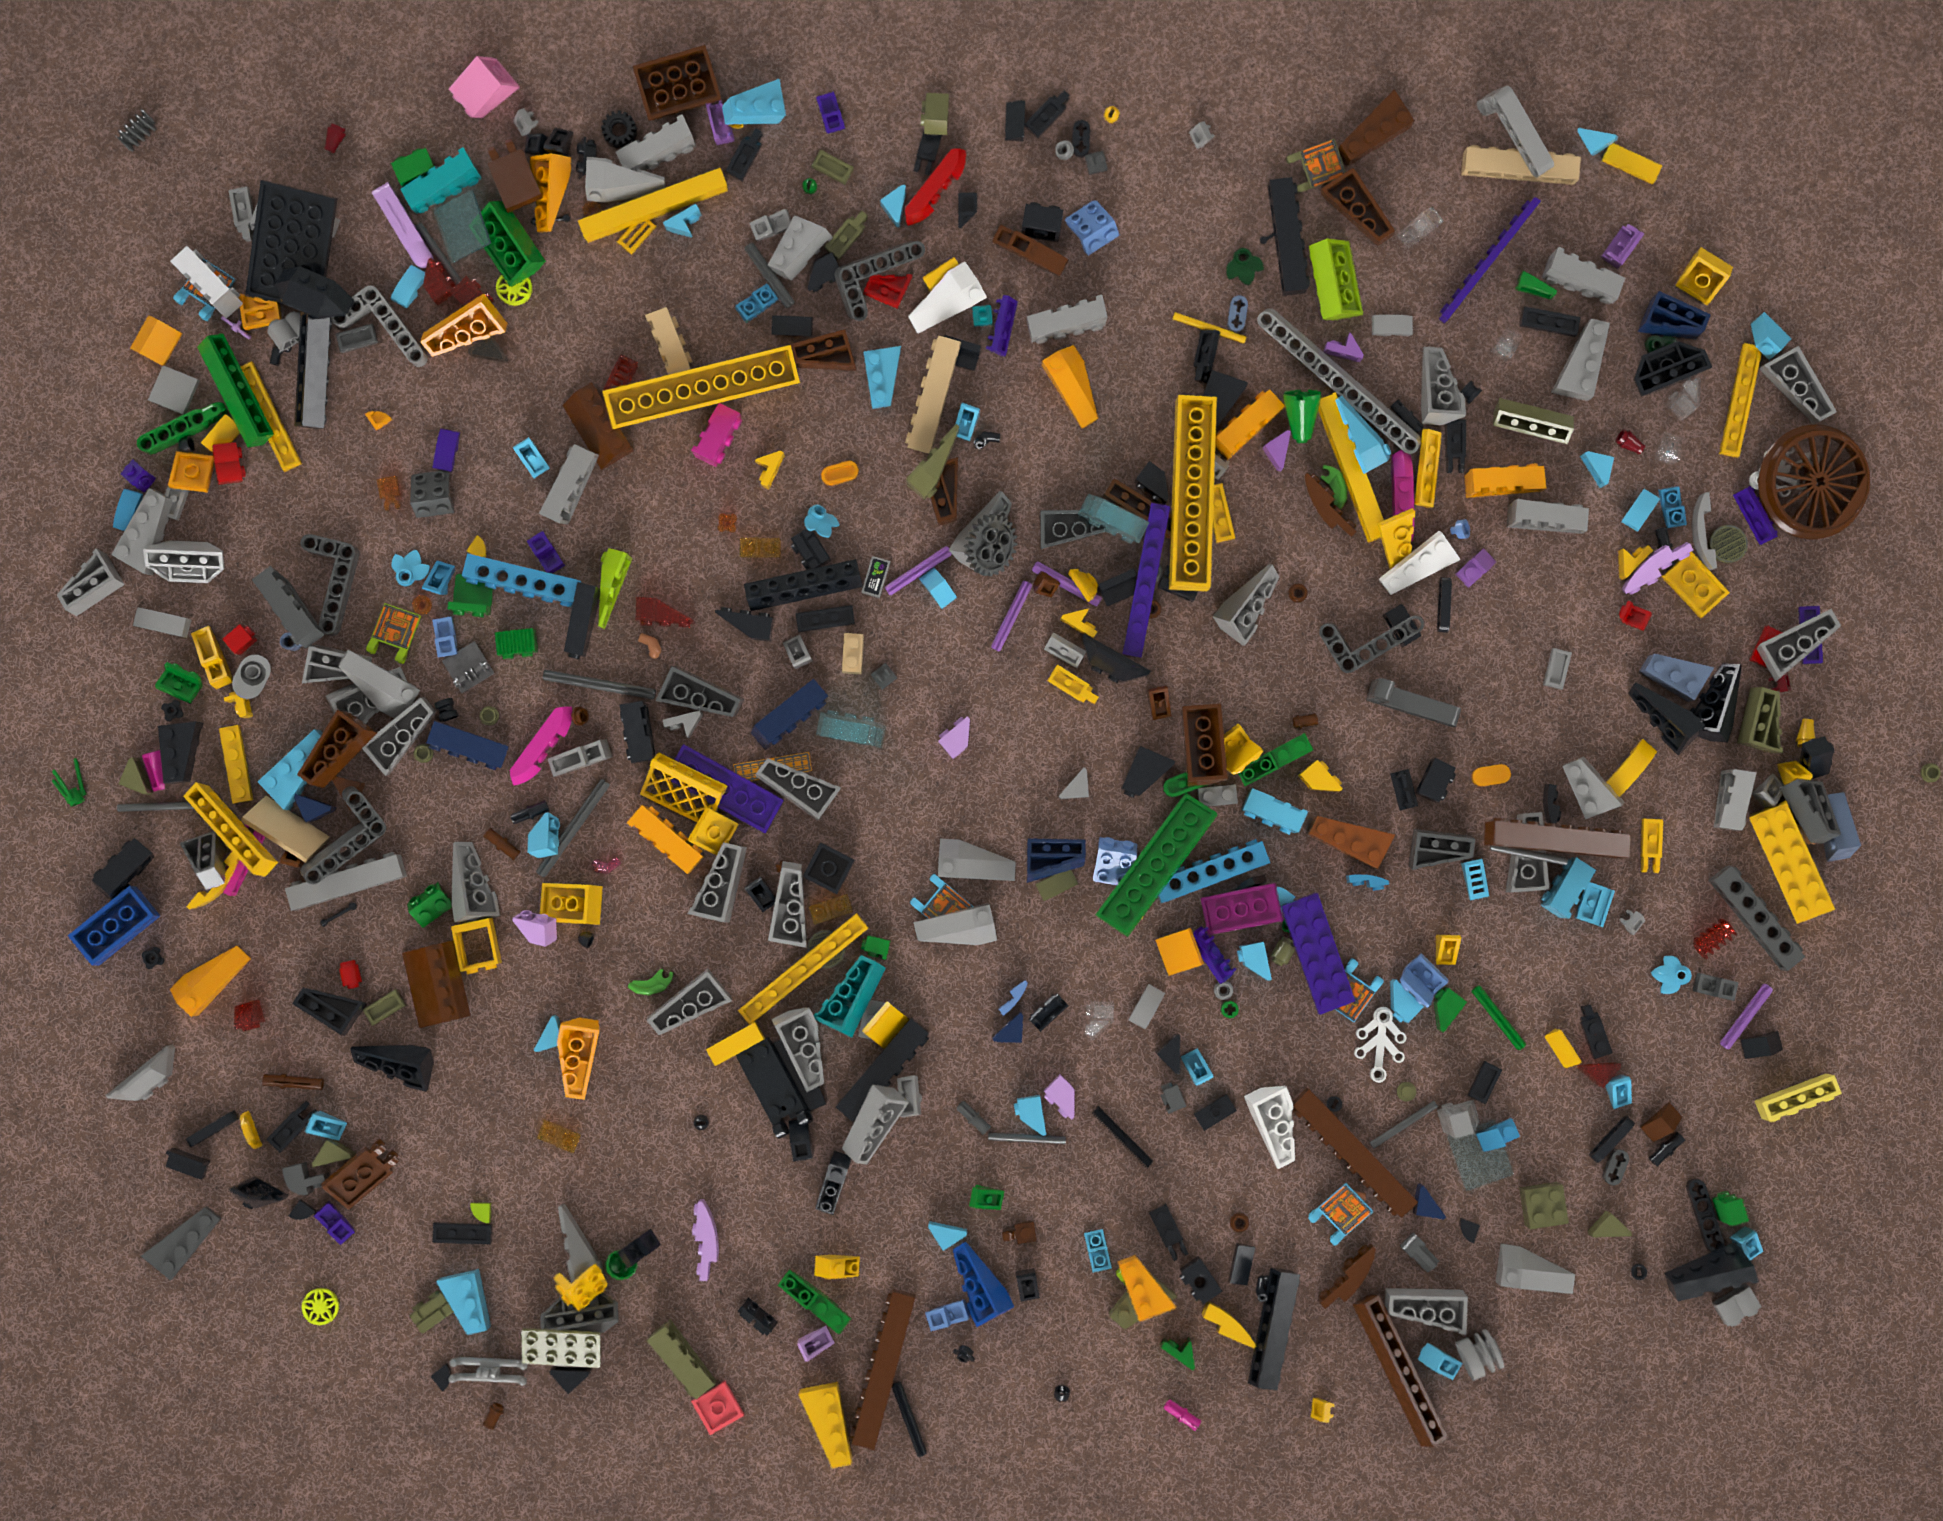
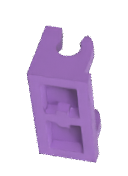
(721, 131)
(1622, 245)

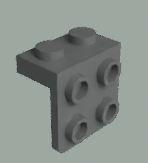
(431, 494)

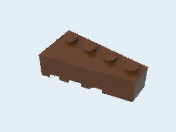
(1380, 127)
(335, 748)

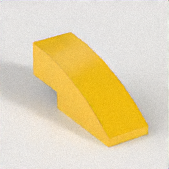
(212, 657)
(735, 1043)
(1227, 1324)

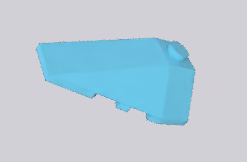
(1369, 445)

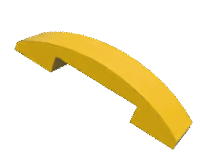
(1632, 767)
(203, 898)

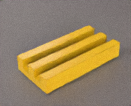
(626, 246)

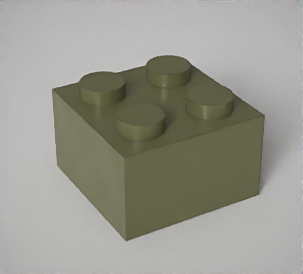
(1543, 1205)

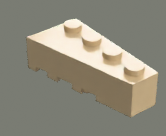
(669, 341)

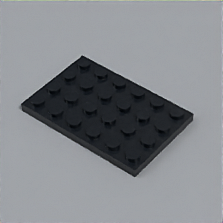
(289, 232)

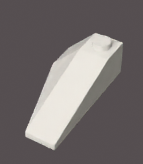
(952, 295)
(1273, 1116)

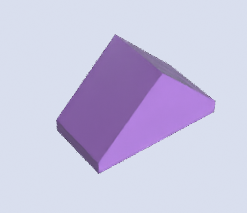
(1277, 450)

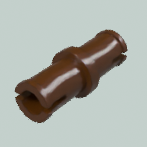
(502, 843)

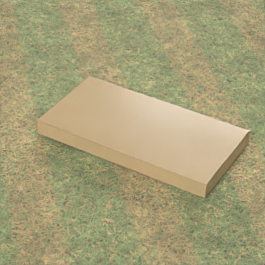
(285, 829)

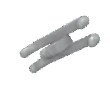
(488, 1371)

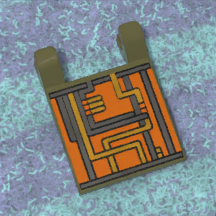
(1320, 164)

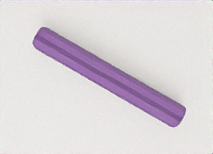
(918, 570)
(1065, 582)
(1011, 615)
(1746, 1016)

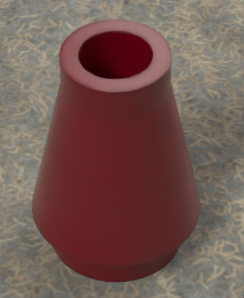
(334, 137)
(1629, 441)

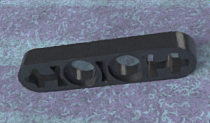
(1702, 1216)

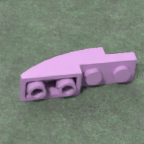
(1648, 570)
(705, 1231)

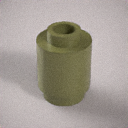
(1283, 951)

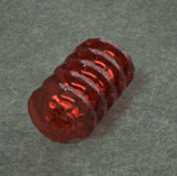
(1713, 937)

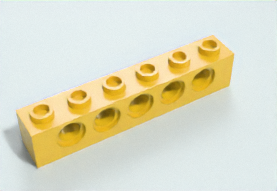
(230, 829)

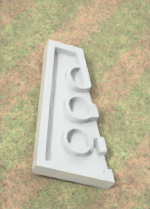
(1425, 560)

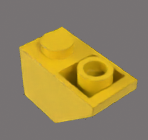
(1318, 778)
(836, 1266)

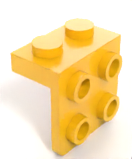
(1239, 749)
(583, 1289)

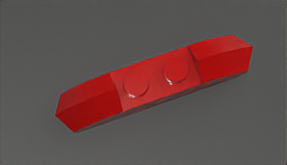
(949, 168)

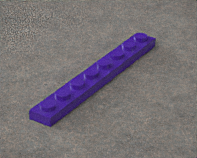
(1493, 253)
(1146, 580)

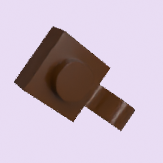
(1023, 1232)

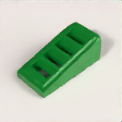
(1534, 286)

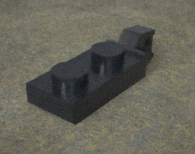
(1047, 114)
(745, 155)
(1205, 354)
(1594, 1033)

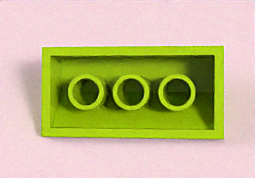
(1335, 279)

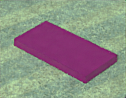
(1242, 909)

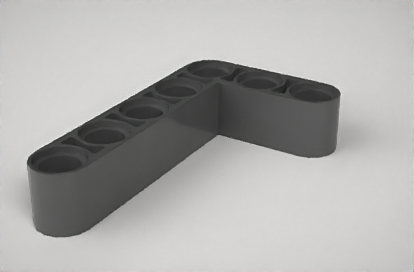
(871, 269)
(336, 579)
(1372, 646)
(1385, 694)
(348, 839)

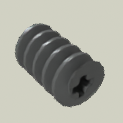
(136, 130)

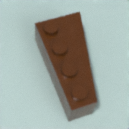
(1357, 204)

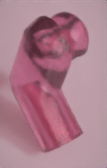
(605, 868)

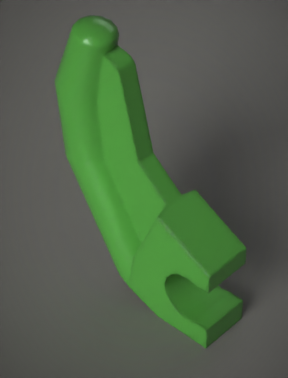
(1337, 484)
(652, 986)

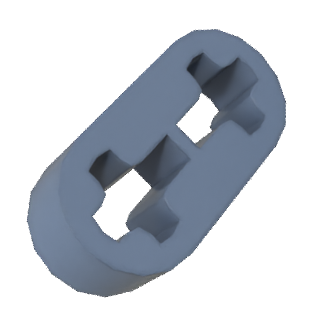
(1242, 313)

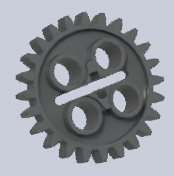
(990, 545)

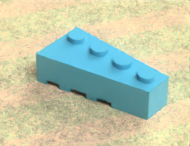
(282, 779)

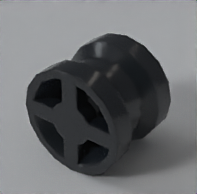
(1470, 392)

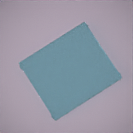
(462, 226)
(1476, 1165)

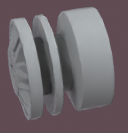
(1480, 1354)

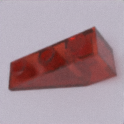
(655, 611)

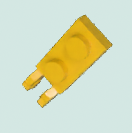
(1651, 843)

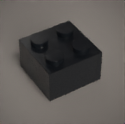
(1042, 222)
(829, 868)

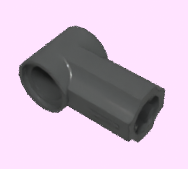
(1416, 1249)

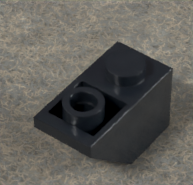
(822, 272)
(1154, 482)
(800, 1141)

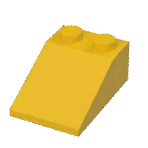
(572, 903)

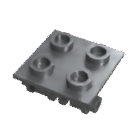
(468, 667)

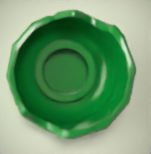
(616, 1267)

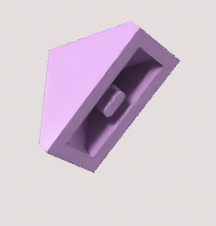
(815, 1343)

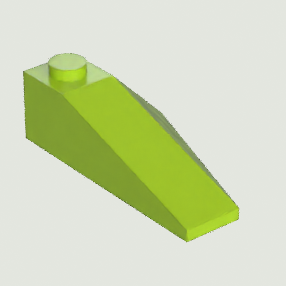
(613, 572)

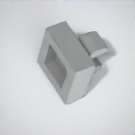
(523, 121)
(1201, 135)
(1220, 466)
(1634, 923)

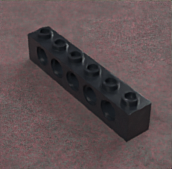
(803, 585)

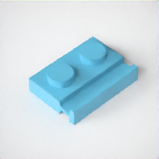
(1595, 904)

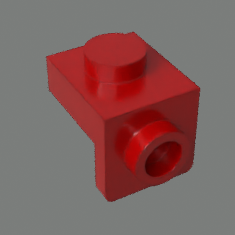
(1634, 616)

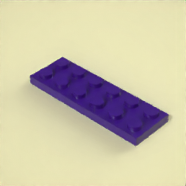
(742, 797)
(1317, 953)

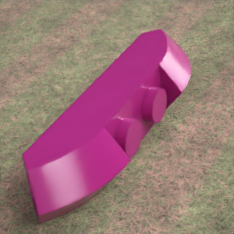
(1402, 483)
(526, 765)

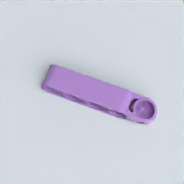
(402, 225)

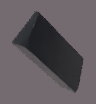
(1015, 121)
(1241, 1264)

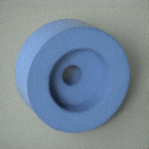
(1461, 529)

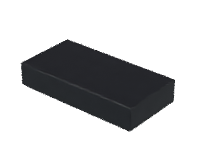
(1484, 1082)

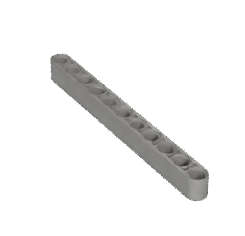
(1336, 371)

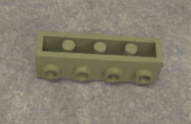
(1533, 421)

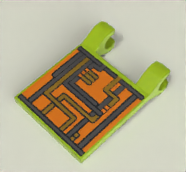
(394, 628)

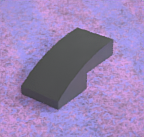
(1715, 986)

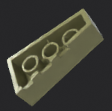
(681, 1359)

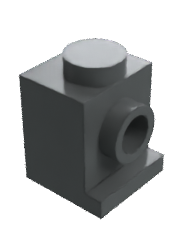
(1172, 1097)

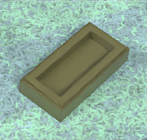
(832, 167)
(384, 1007)

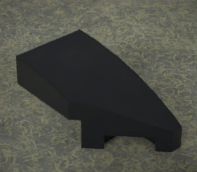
(966, 207)
(1252, 882)

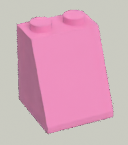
(483, 86)

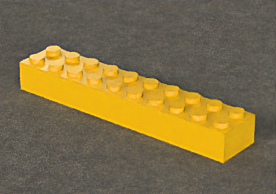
(700, 387)
(1192, 493)

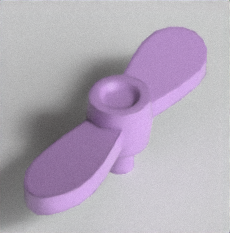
(236, 327)

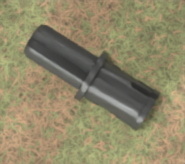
(973, 1117)

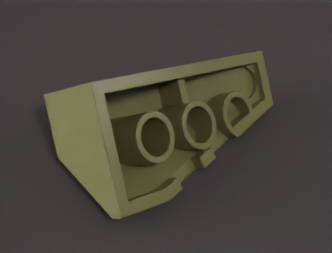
(927, 474)

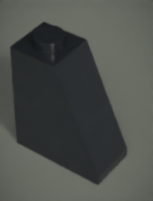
(1144, 771)

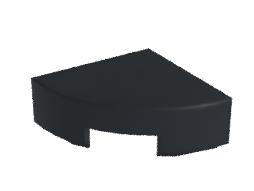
(302, 1211)
(1469, 1229)
(441, 1377)

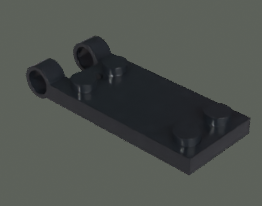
(773, 1085)

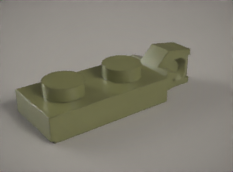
(846, 235)

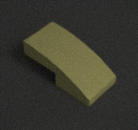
(1056, 884)

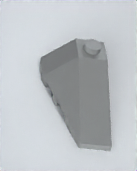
(801, 1040)

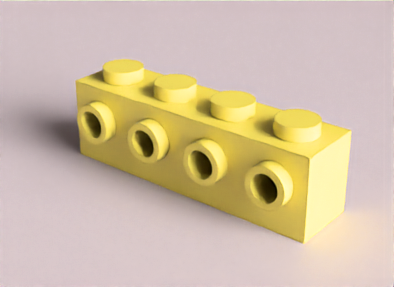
(1798, 1097)

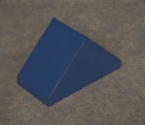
(312, 809)
(1011, 1031)
(1426, 1205)

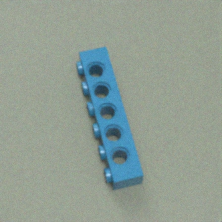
(475, 563)
(1258, 858)

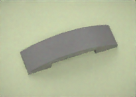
(1707, 557)

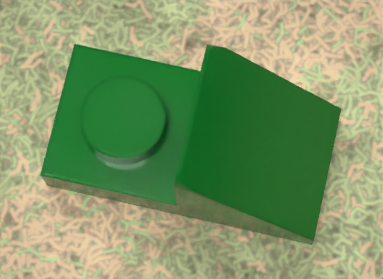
(986, 1198)
(1184, 1354)

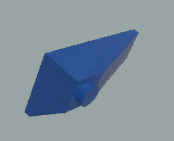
(985, 1292)

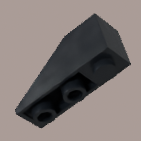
(754, 626)
(833, 1182)

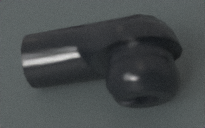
(276, 355)
(986, 437)
(1260, 1288)

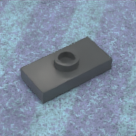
(356, 338)

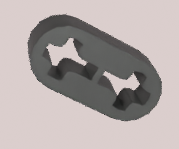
(1611, 1165)

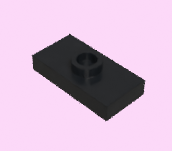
(1215, 1112)

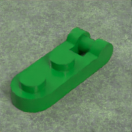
(1178, 785)

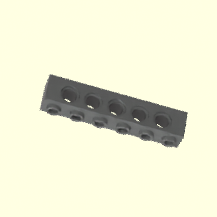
(1793, 951)

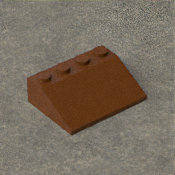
(677, 83)
(436, 984)

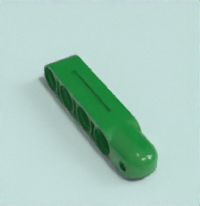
(210, 416)

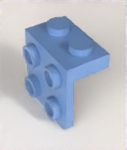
(1092, 226)
(1113, 860)
(1422, 980)

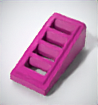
(154, 769)

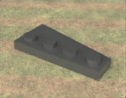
(177, 1248)

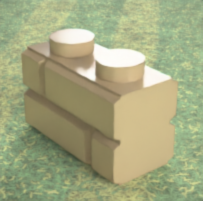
(853, 653)

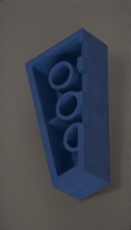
(789, 714)
(467, 744)

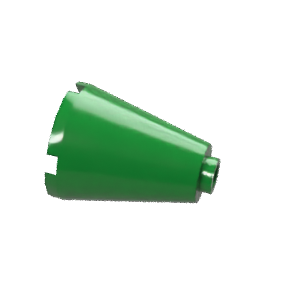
(1302, 412)

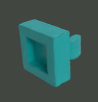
(982, 315)

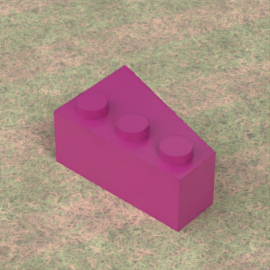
(717, 435)

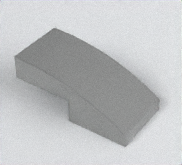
(770, 225)
(1392, 325)
(1146, 1006)

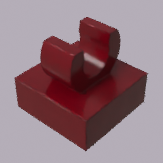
(1783, 683)

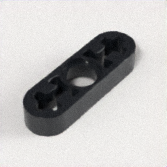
(1444, 604)
(212, 1128)
(1613, 1137)

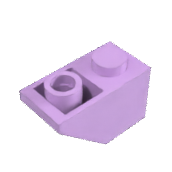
(956, 740)
(536, 927)
(1062, 1094)

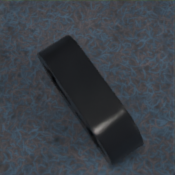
(1085, 138)

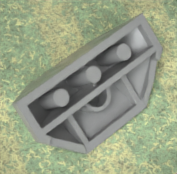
(184, 561)
(147, 1077)

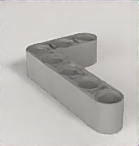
(1519, 127)
(386, 320)

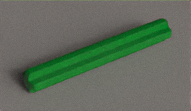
(1498, 1017)

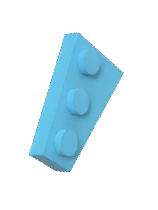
(881, 374)

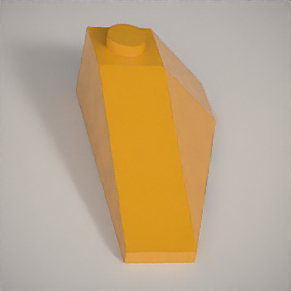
(552, 177)
(1071, 380)
(201, 985)
(576, 1052)

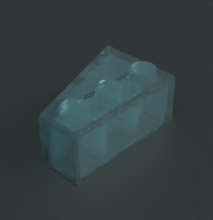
(1113, 518)
(851, 729)

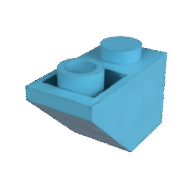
(543, 838)

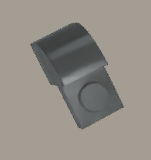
(299, 1181)

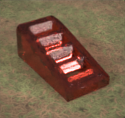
(622, 360)

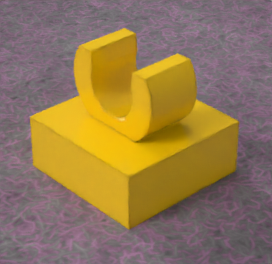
(1321, 1410)

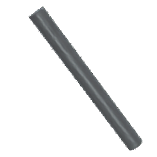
(438, 253)
(154, 806)
(1531, 854)
(1403, 1124)
(1027, 1138)

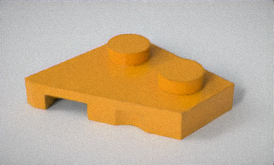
(257, 312)

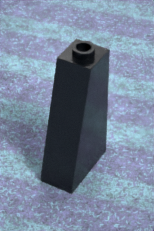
(1227, 391)
(582, 620)

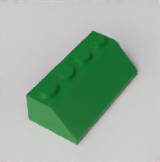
(510, 244)

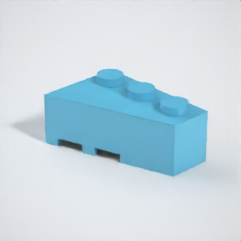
(756, 105)
(1273, 812)
(1567, 887)
(467, 1300)

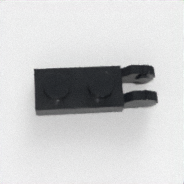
(927, 151)
(1456, 444)
(290, 1128)
(1167, 1229)

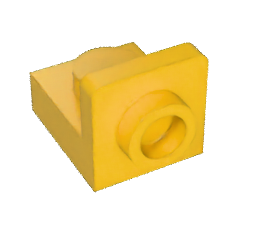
(242, 705)

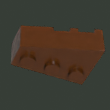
(824, 352)
(945, 499)

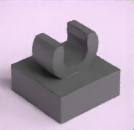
(1096, 162)
(884, 676)

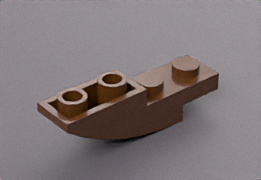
(1030, 250)
(1322, 500)
(1355, 1270)

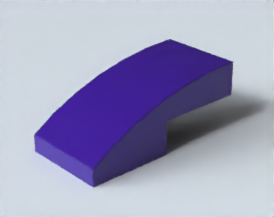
(830, 112)
(445, 450)
(545, 553)
(334, 1222)

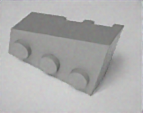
(1590, 788)
(1733, 799)

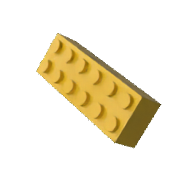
(1791, 862)

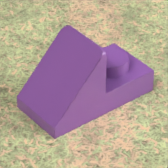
(1349, 351)
(1475, 567)

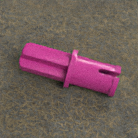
(1182, 1414)

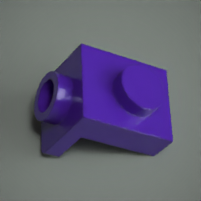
(138, 476)

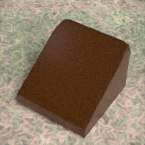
(1045, 584)

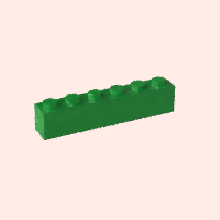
(235, 390)

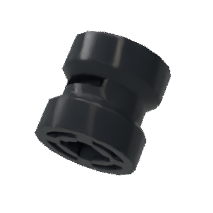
(446, 709)

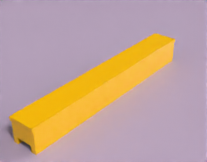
(653, 205)
(1357, 482)

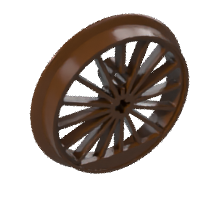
(1818, 471)

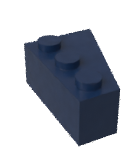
(1673, 318)
(1053, 856)

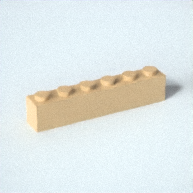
(1510, 165)
(934, 394)

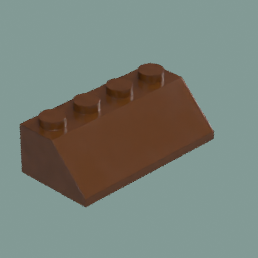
(593, 424)
(1204, 744)

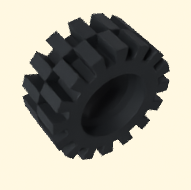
(614, 119)

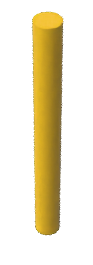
(1205, 326)

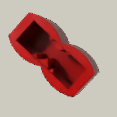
(227, 463)

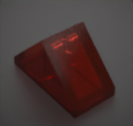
(1600, 1072)

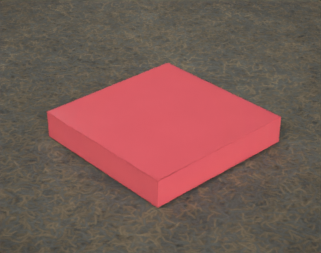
(717, 1407)

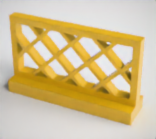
(685, 775)

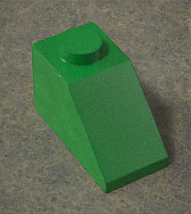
(1447, 1007)

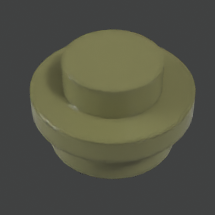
(489, 715)
(423, 753)
(1930, 772)
(1406, 1091)

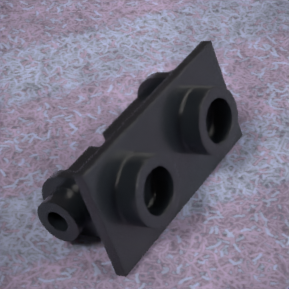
(585, 150)
(1404, 789)
(1044, 1016)
(764, 1322)

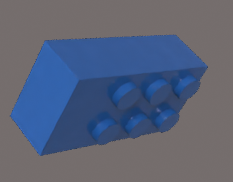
(114, 925)

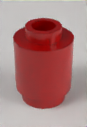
(350, 974)

